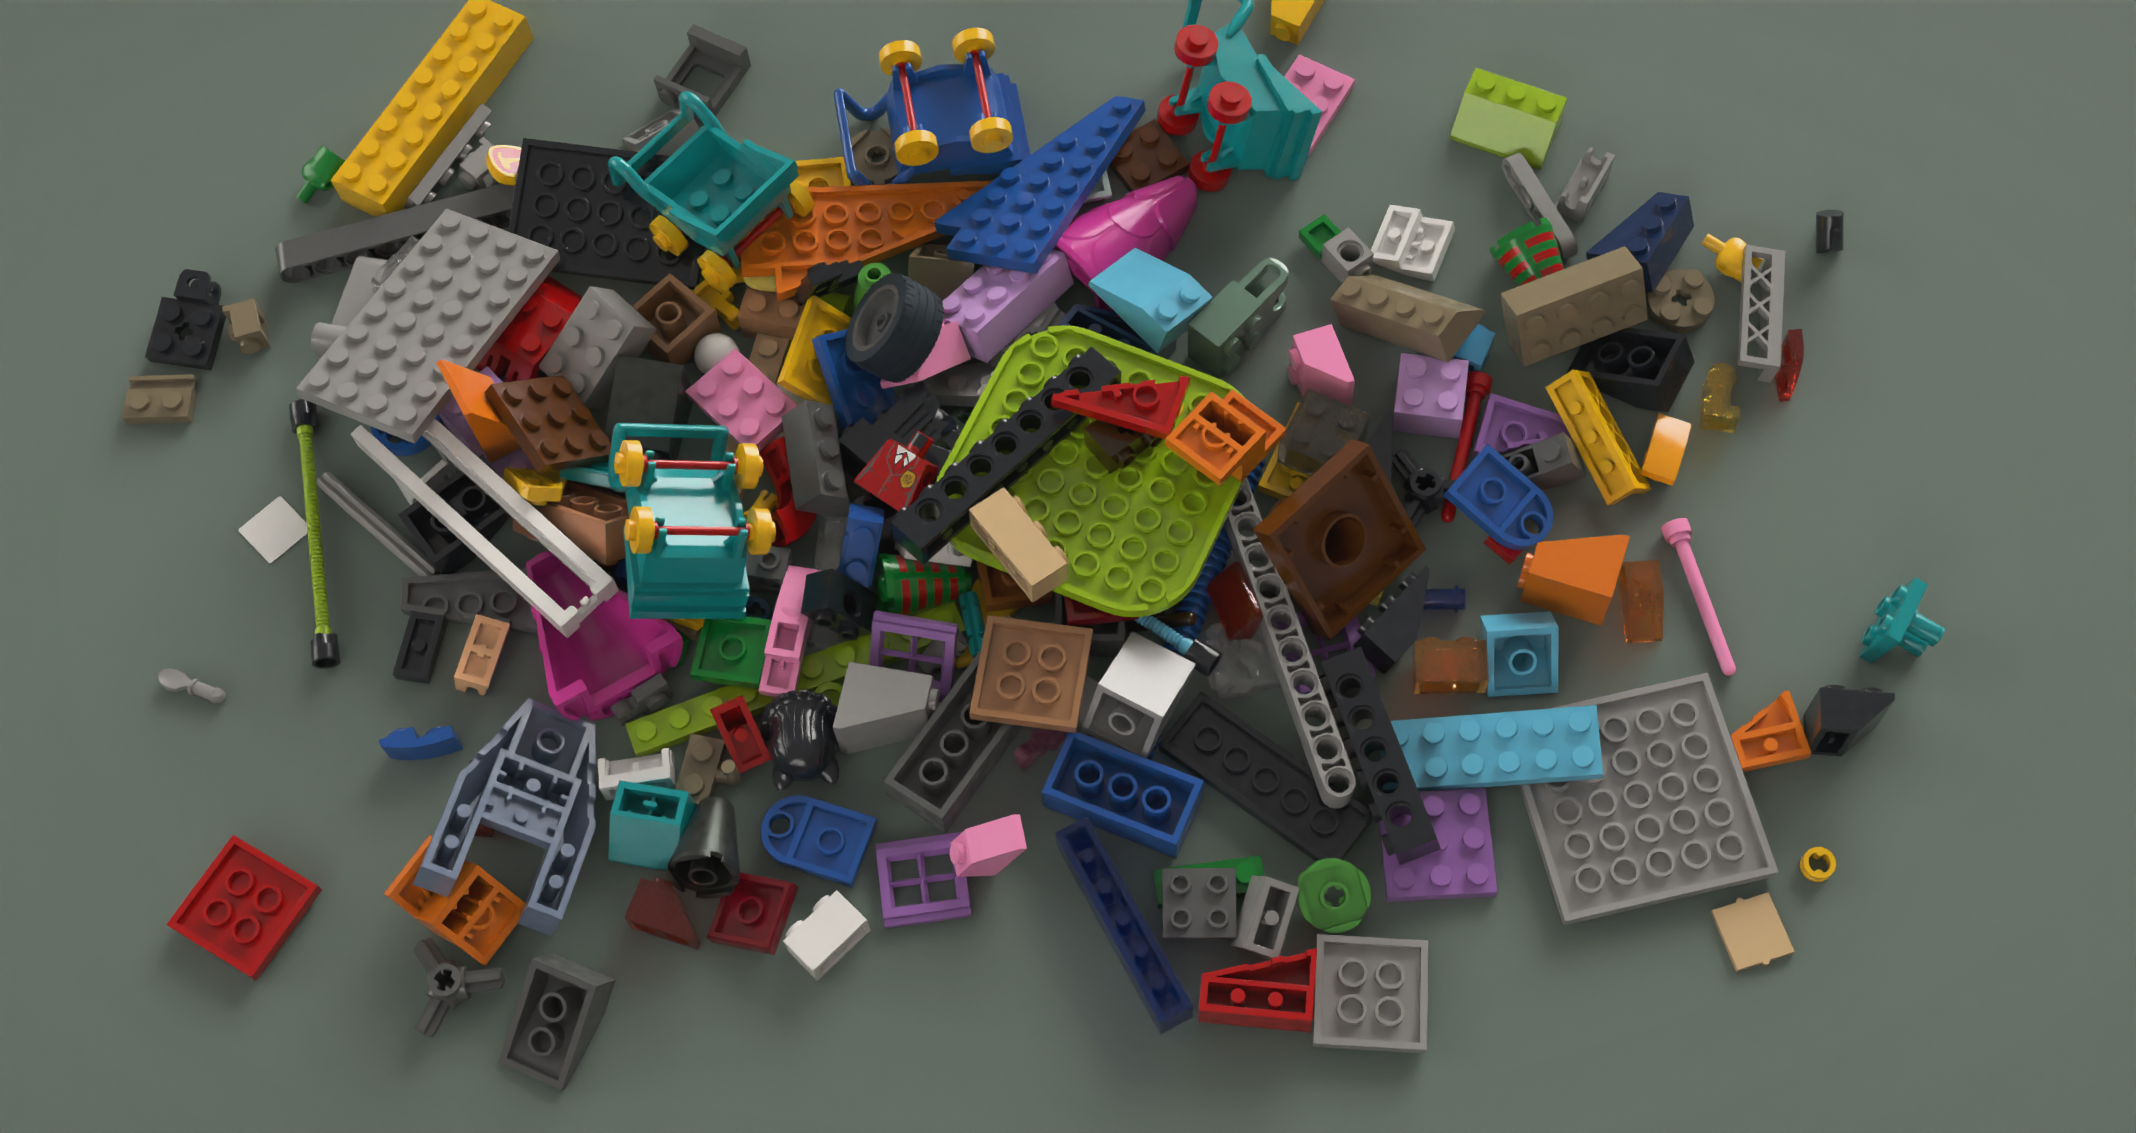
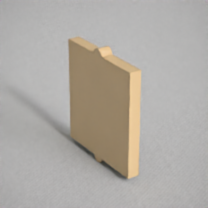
(1752, 932)

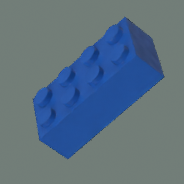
(1123, 793)

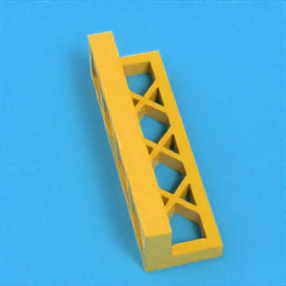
(1597, 436)

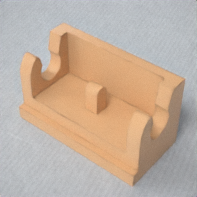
(481, 654)

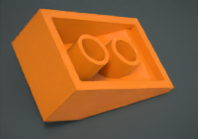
(485, 422)

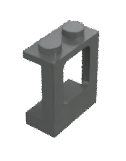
(712, 54)

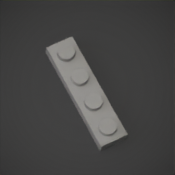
(457, 149)

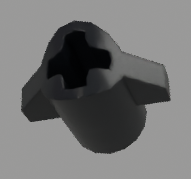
(1829, 231)

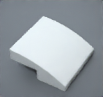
(1412, 242)

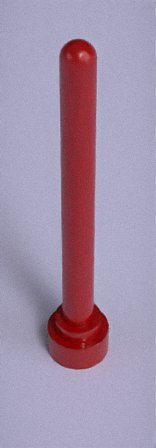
(1477, 388)

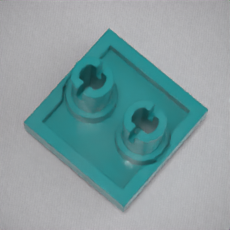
(1900, 624)

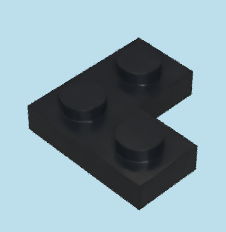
(826, 279)

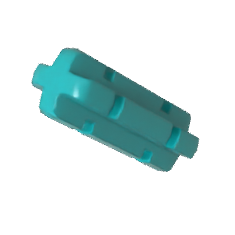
(972, 620)

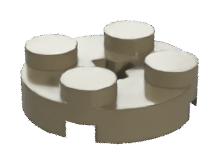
(875, 143)
(1689, 285)

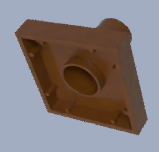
(1340, 539)

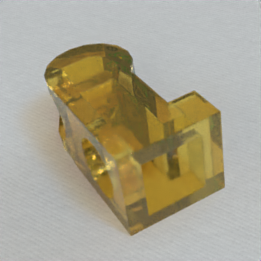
(1716, 399)

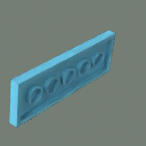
(1501, 748)

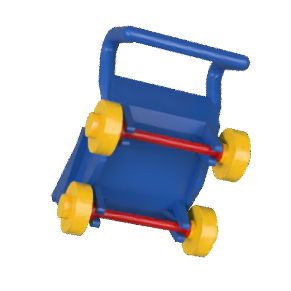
(943, 114)

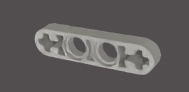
(1537, 201)

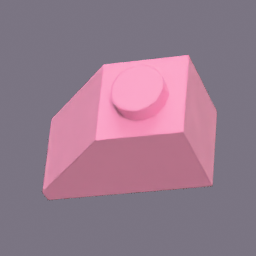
(988, 847)

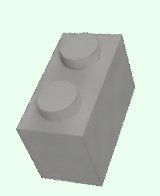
(1265, 916)

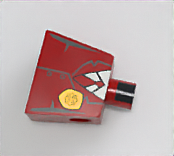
(899, 471)

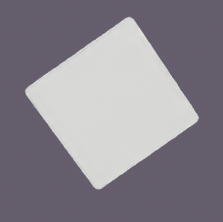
(274, 529)

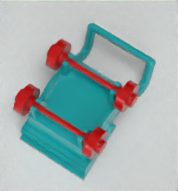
(1242, 104)

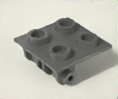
(1199, 903)

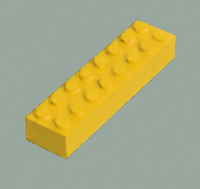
(433, 107)

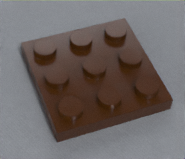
(550, 423)

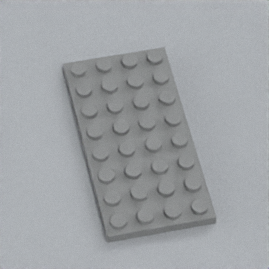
(438, 304)

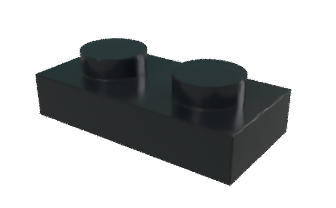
(420, 647)

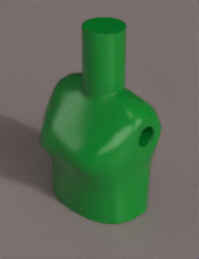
(319, 172)

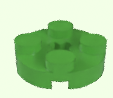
(1351, 905)

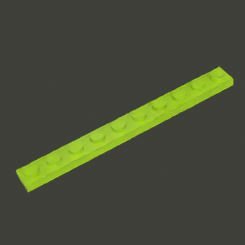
(693, 716)

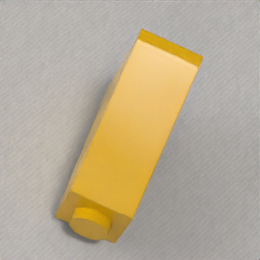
(1292, 18)

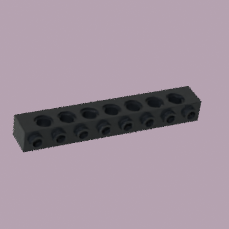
(926, 538)

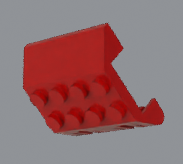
(531, 332)

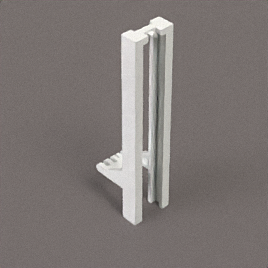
(457, 455)

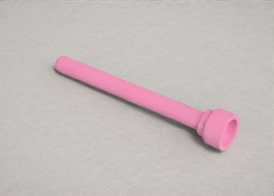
(1678, 533)

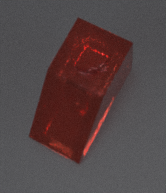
(661, 913)

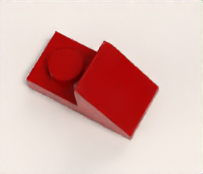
(740, 734)

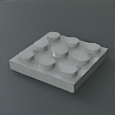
(1371, 994)

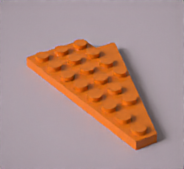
(852, 226)

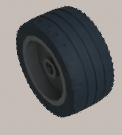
(894, 328)

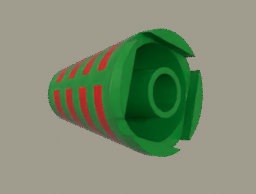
(1529, 252)
(912, 588)

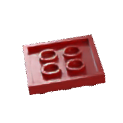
(244, 907)

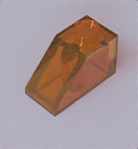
(1641, 600)

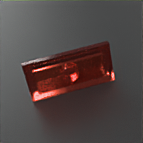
(1235, 603)

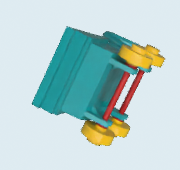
(713, 190)
(687, 525)

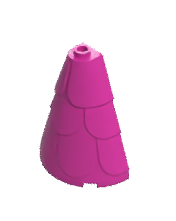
(1143, 219)
(607, 651)

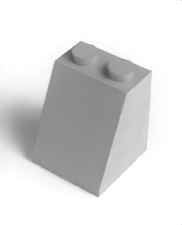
(1137, 695)
(882, 706)

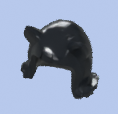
(801, 738)

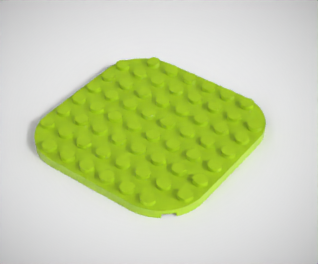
(1127, 534)

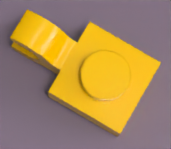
(720, 301)

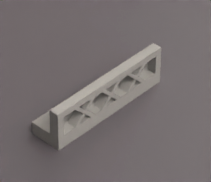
(1770, 311)

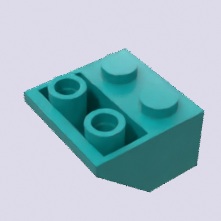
(647, 824)

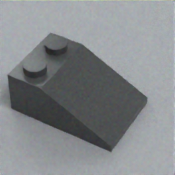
(555, 1019)

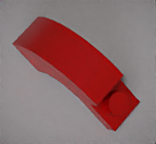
(789, 522)

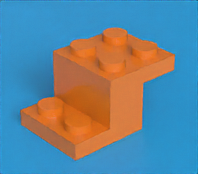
(1225, 437)
(472, 917)

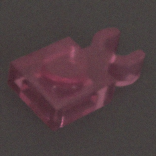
(1039, 743)

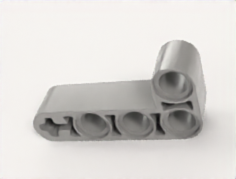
(354, 298)

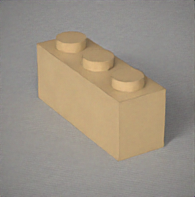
(1019, 544)

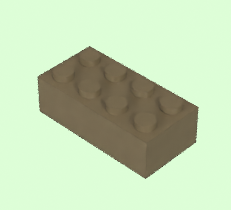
(1574, 306)

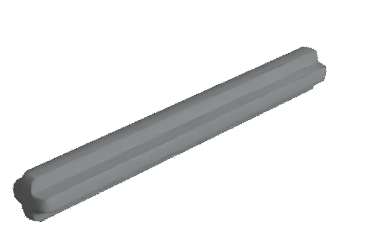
(376, 525)

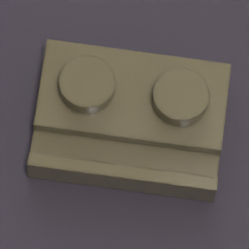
(160, 399)

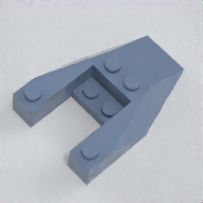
(531, 786)

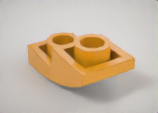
(1665, 449)

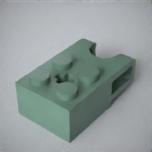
(1237, 319)

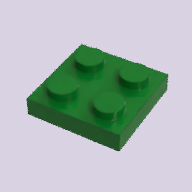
(731, 651)

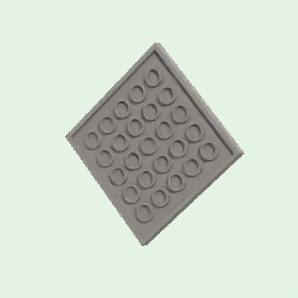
(1662, 819)

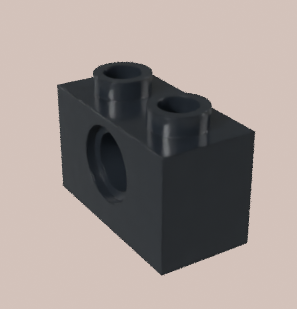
(839, 604)

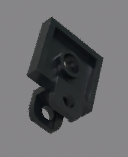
(191, 309)

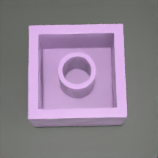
(1430, 396)

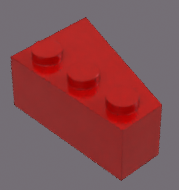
(1262, 994)

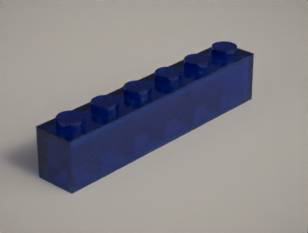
(1124, 925)

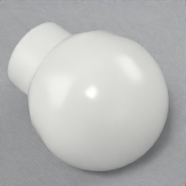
(712, 350)

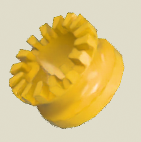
(1817, 853)

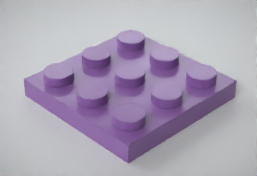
(1466, 855)

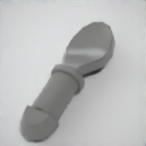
(175, 681)

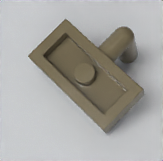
(704, 768)

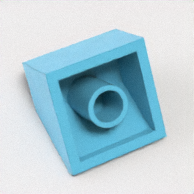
(1521, 653)

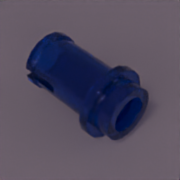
(1445, 599)

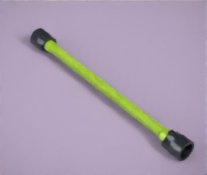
(324, 646)

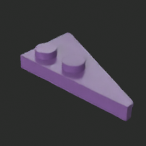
(1514, 425)

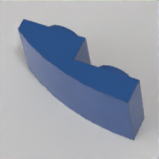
(408, 745)

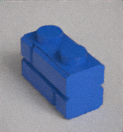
(861, 543)

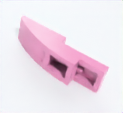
(786, 636)

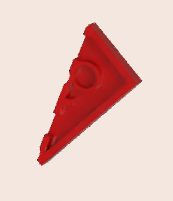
(1138, 407)

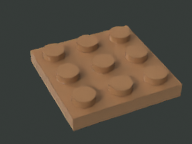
(1031, 674)

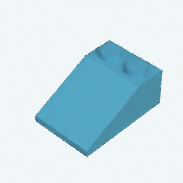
(1151, 296)

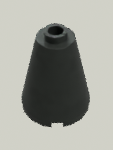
(707, 851)

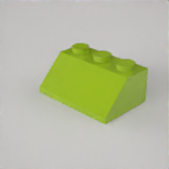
(1508, 117)

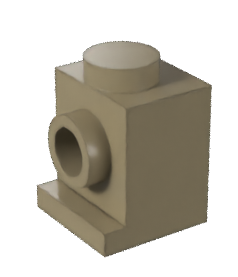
(247, 326)

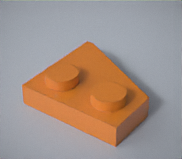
(1771, 736)

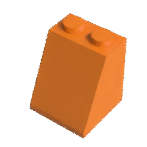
(1574, 575)

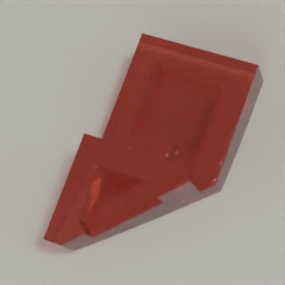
(1789, 372)

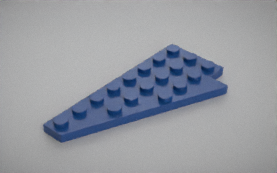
(1030, 205)

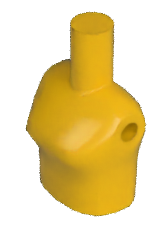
(1729, 255)

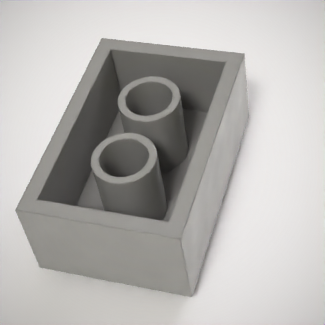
(591, 343)

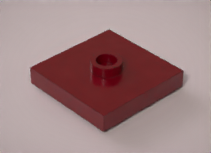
(753, 914)

